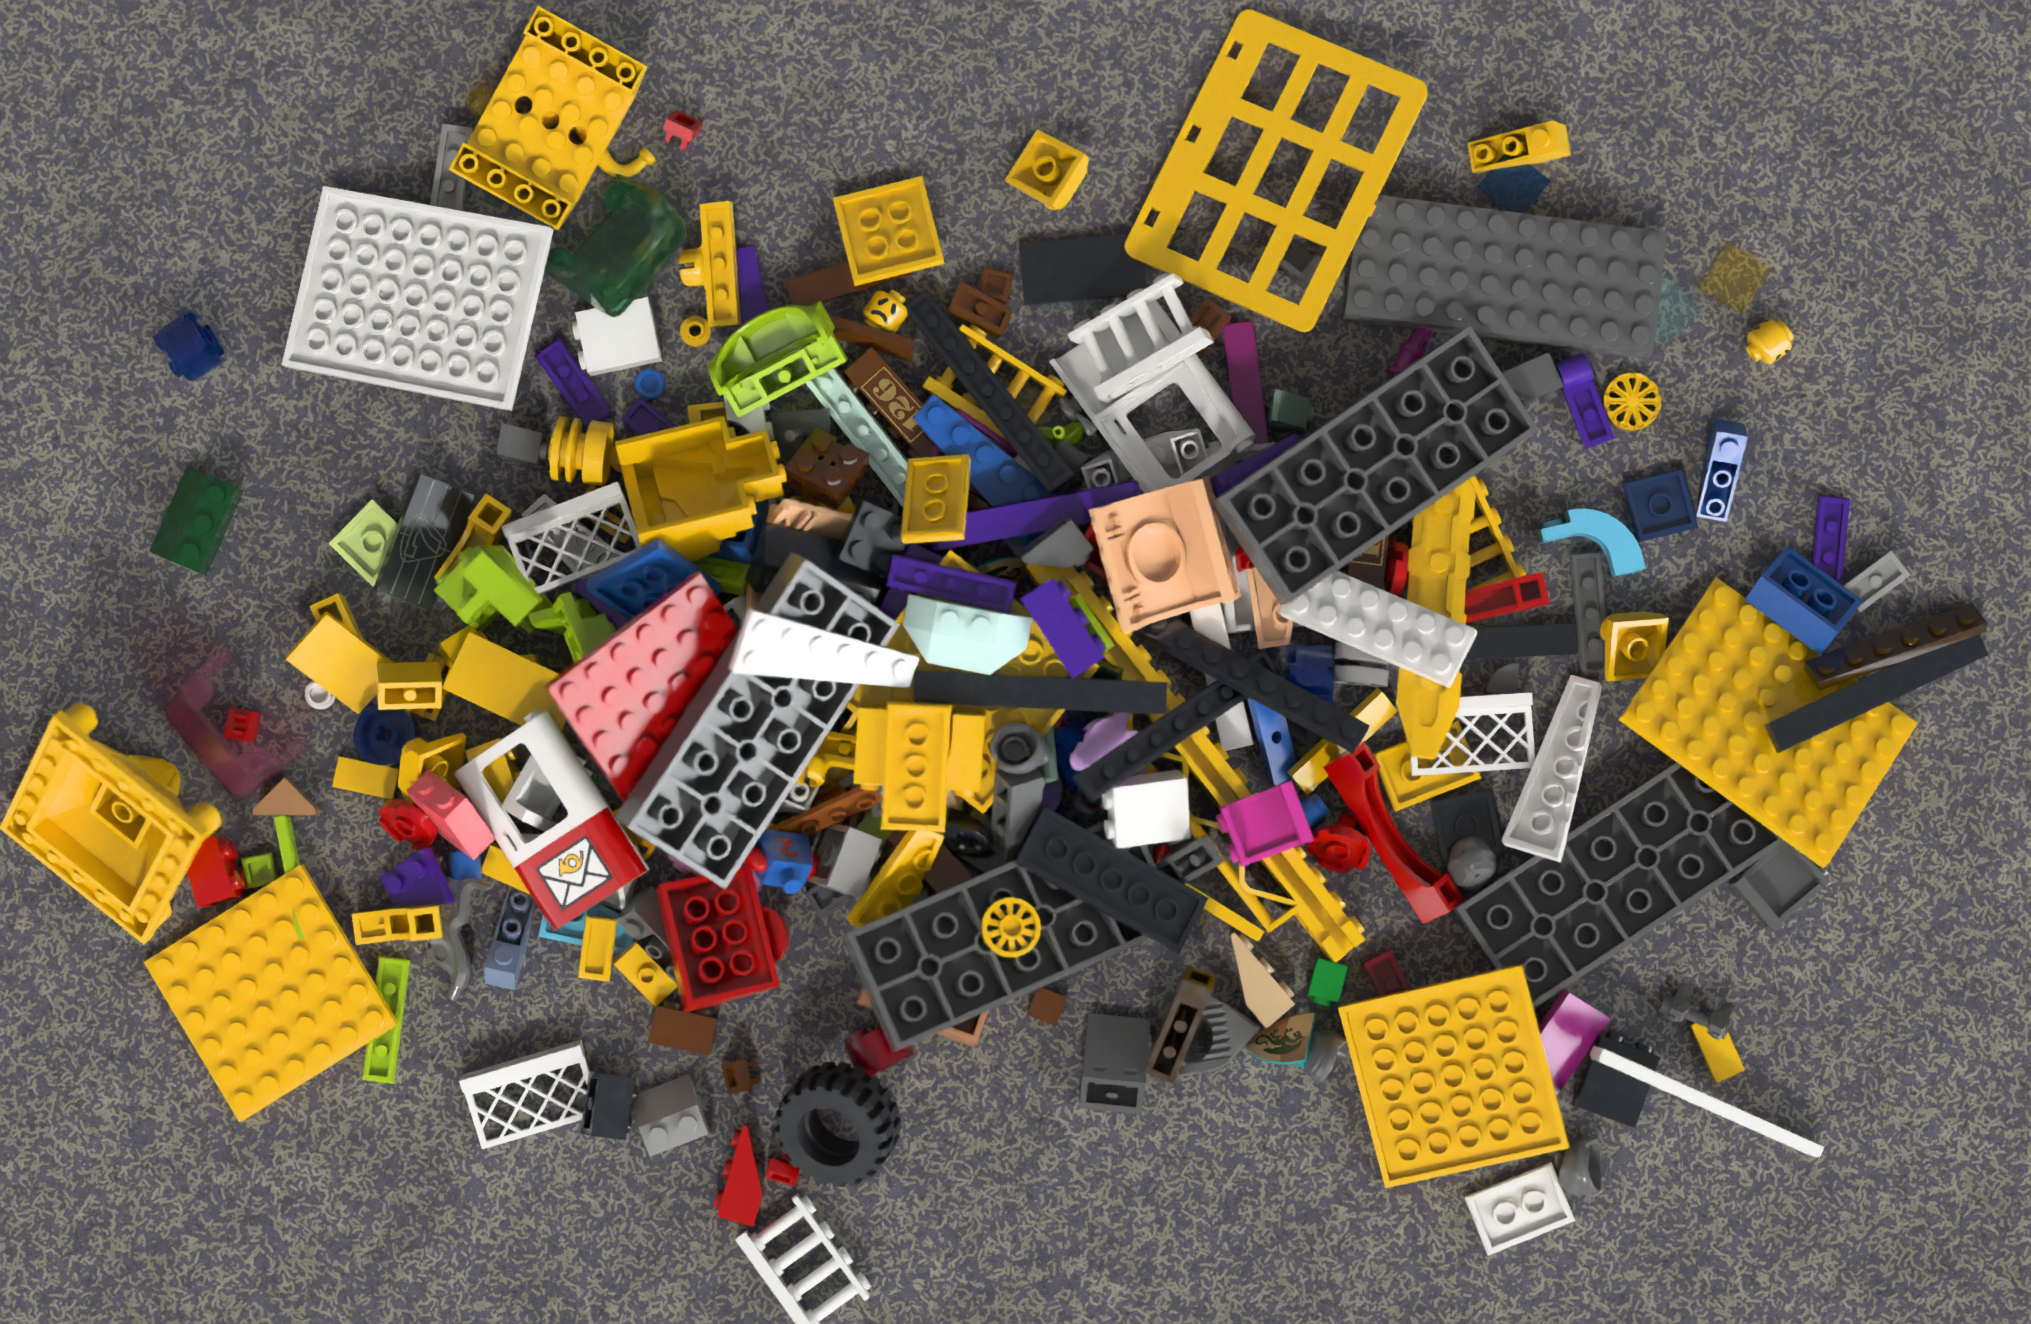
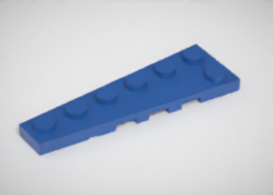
(992, 471)

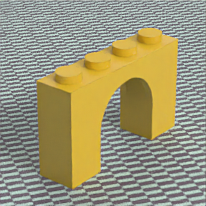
(963, 759)

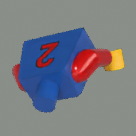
(783, 860)

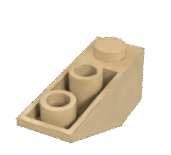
(1259, 989)

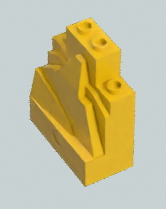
(698, 483)

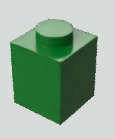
(1326, 981)

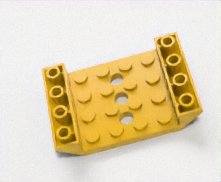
(561, 74)

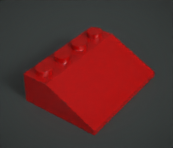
(716, 939)

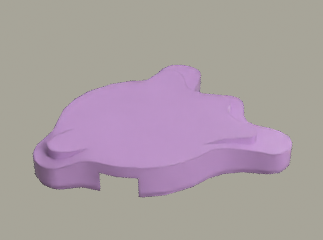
(1102, 737)

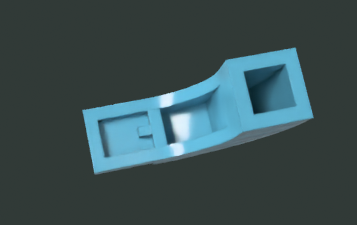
(1609, 533)

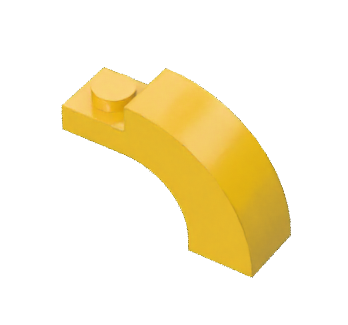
(482, 529)
(398, 923)

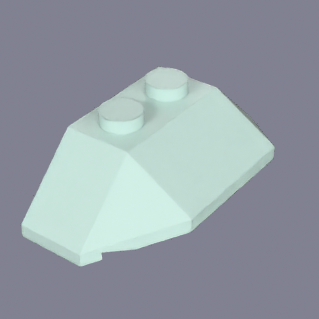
(965, 634)

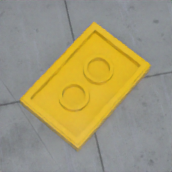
(936, 499)
(338, 661)
(1408, 790)

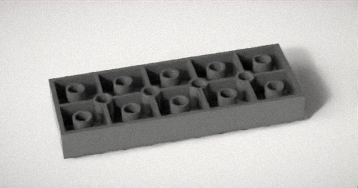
(1507, 276)
(1375, 465)
(748, 735)
(1615, 880)
(934, 969)

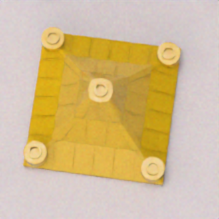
(108, 822)

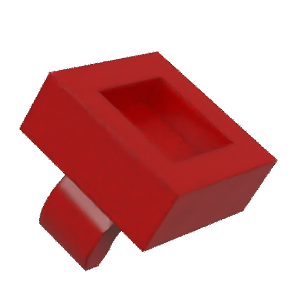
(683, 127)
(242, 725)
(782, 1171)

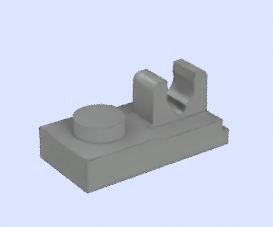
(1877, 579)

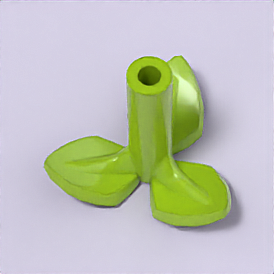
(1070, 433)

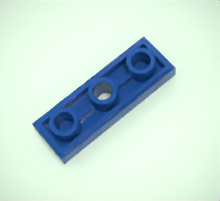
(1273, 742)

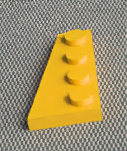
(898, 878)

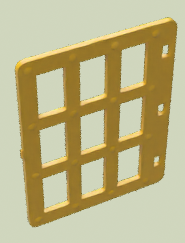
(1212, 112)

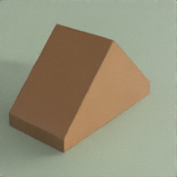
(288, 800)

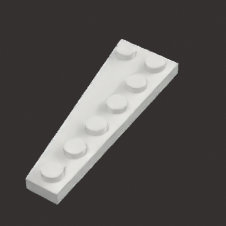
(801, 651)

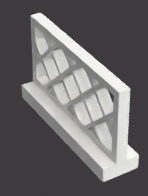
(563, 514)
(1489, 706)
(516, 1071)

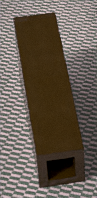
(1179, 1024)

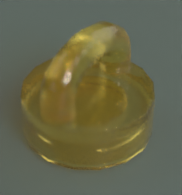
(479, 100)

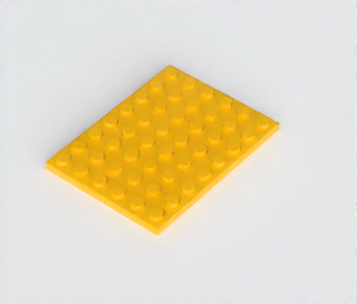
(1709, 709)

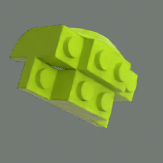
(777, 355)
(575, 621)

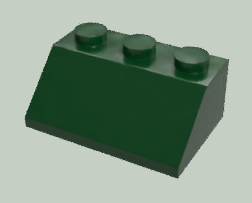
(196, 521)

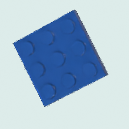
(644, 578)

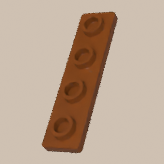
(830, 806)

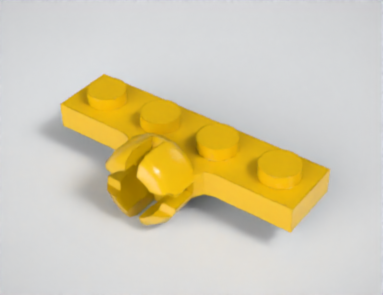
(715, 265)
(835, 750)

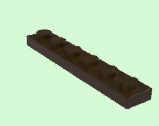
(1895, 646)

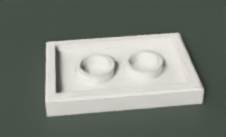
(1519, 1208)

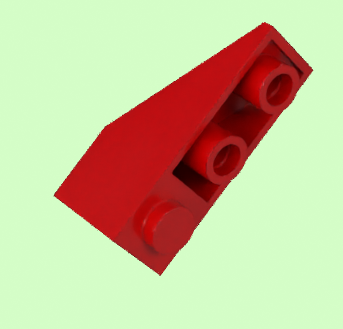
(743, 1188)

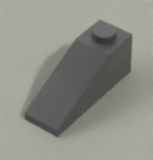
(1014, 808)
(1190, 859)

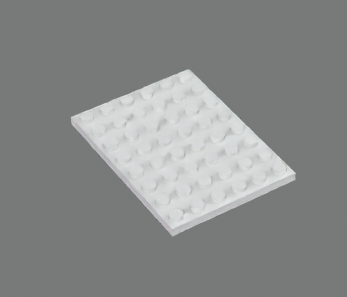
(417, 297)

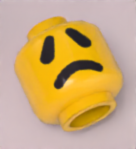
(885, 311)
(1769, 341)

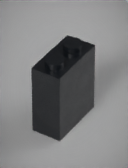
(1612, 1091)

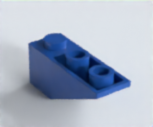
(1721, 469)

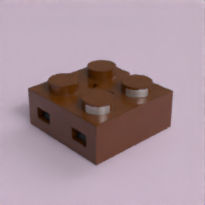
(826, 468)

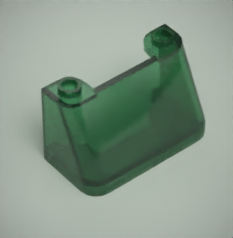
(622, 249)

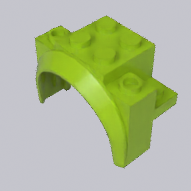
(488, 585)

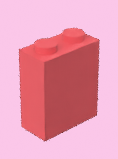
(451, 814)

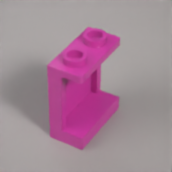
(1264, 824)

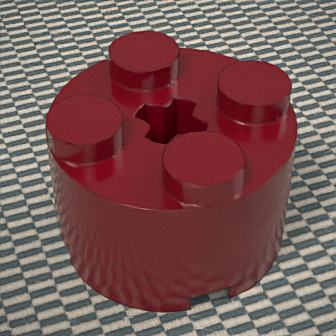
(873, 1051)

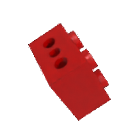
(215, 873)

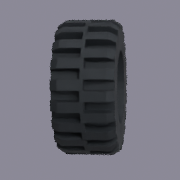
(818, 1150)

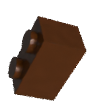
(682, 1029)

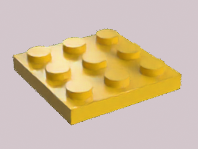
(888, 231)

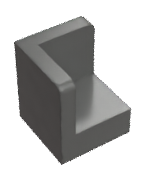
(1300, 265)

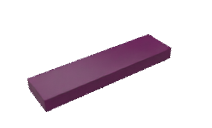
(1245, 376)

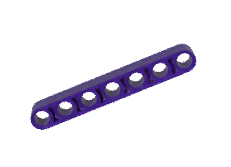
(1037, 514)

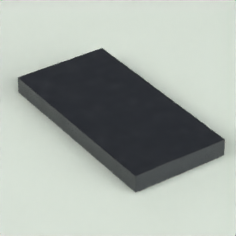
(1078, 270)

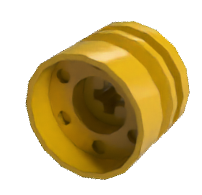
(583, 451)

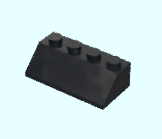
(779, 541)

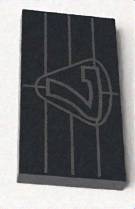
(423, 540)

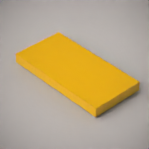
(501, 681)
(916, 766)

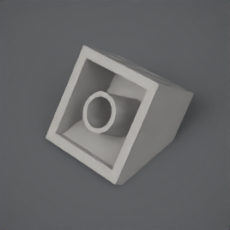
(846, 860)
(670, 1115)

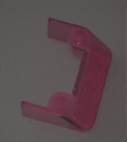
(237, 774)

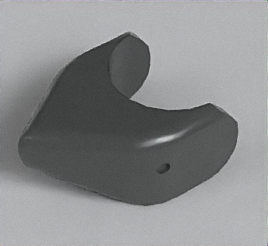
(1228, 1036)

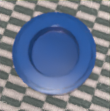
(650, 384)

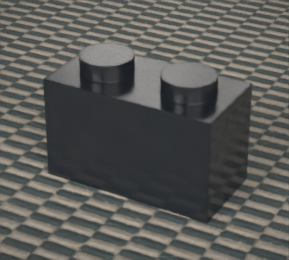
(608, 1105)

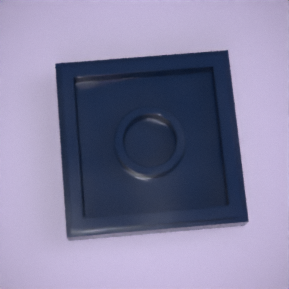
(1660, 505)

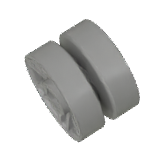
(1359, 667)

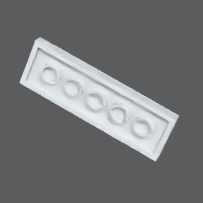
(1384, 626)

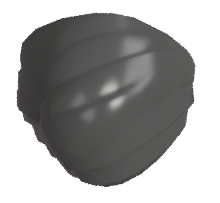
(1012, 746)
(1472, 864)
(1325, 1053)
(1582, 1167)

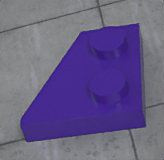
(418, 881)

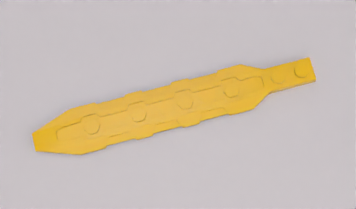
(1437, 582)

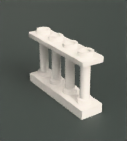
(1165, 353)
(773, 1269)

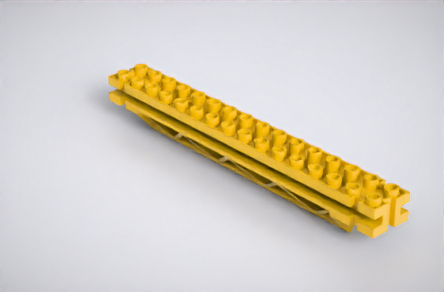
(1309, 900)

